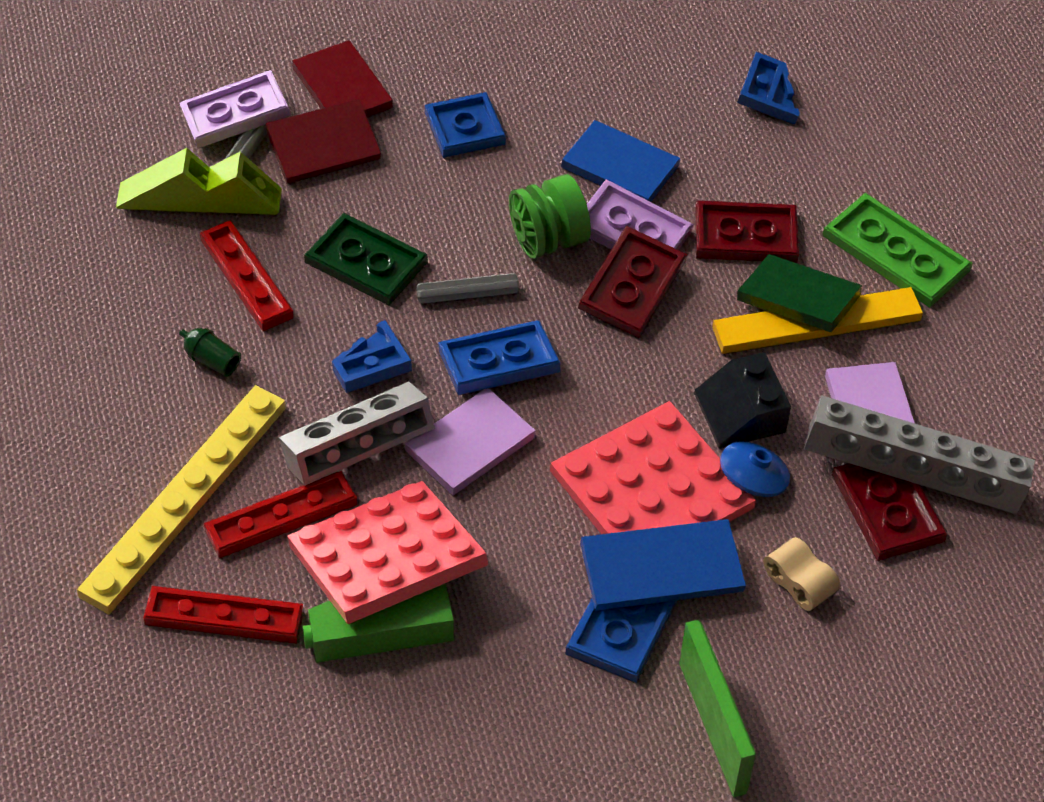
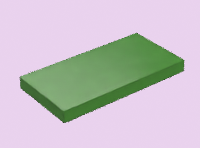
(897, 249)
(717, 708)

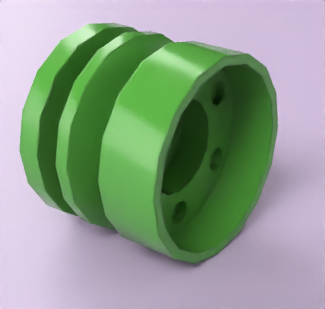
(549, 216)

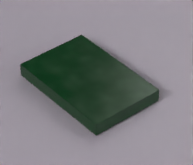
(366, 258)
(799, 293)

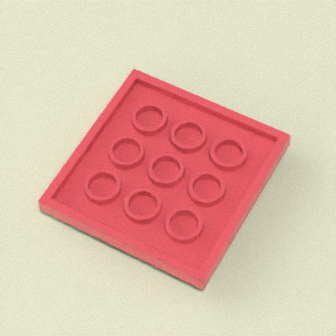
(650, 476)
(386, 551)

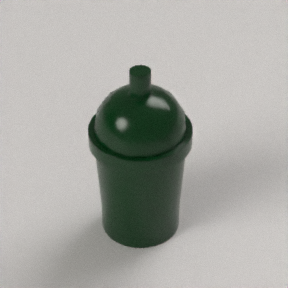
(210, 350)

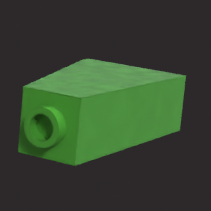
(409, 624)

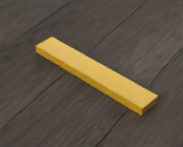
(771, 329)

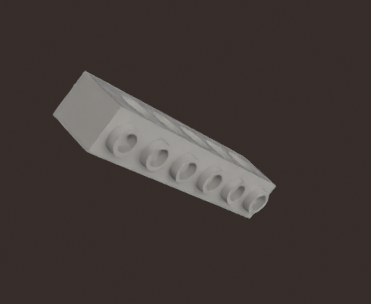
(919, 454)

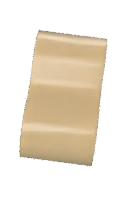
(802, 574)

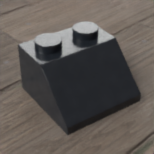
(744, 401)

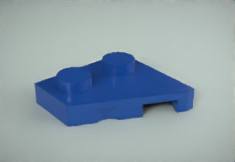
(769, 89)
(371, 360)

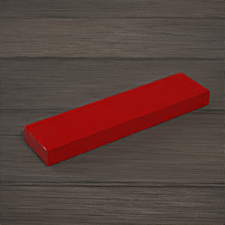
(246, 275)
(280, 514)
(223, 614)

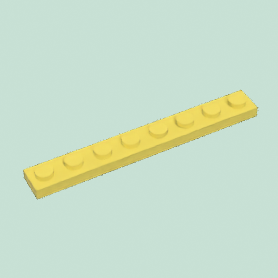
(180, 500)

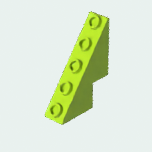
(192, 186)

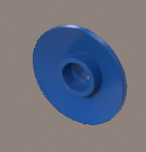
(755, 469)

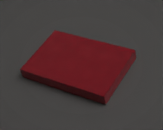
(341, 76)
(323, 141)
(746, 231)
(632, 281)
(889, 511)

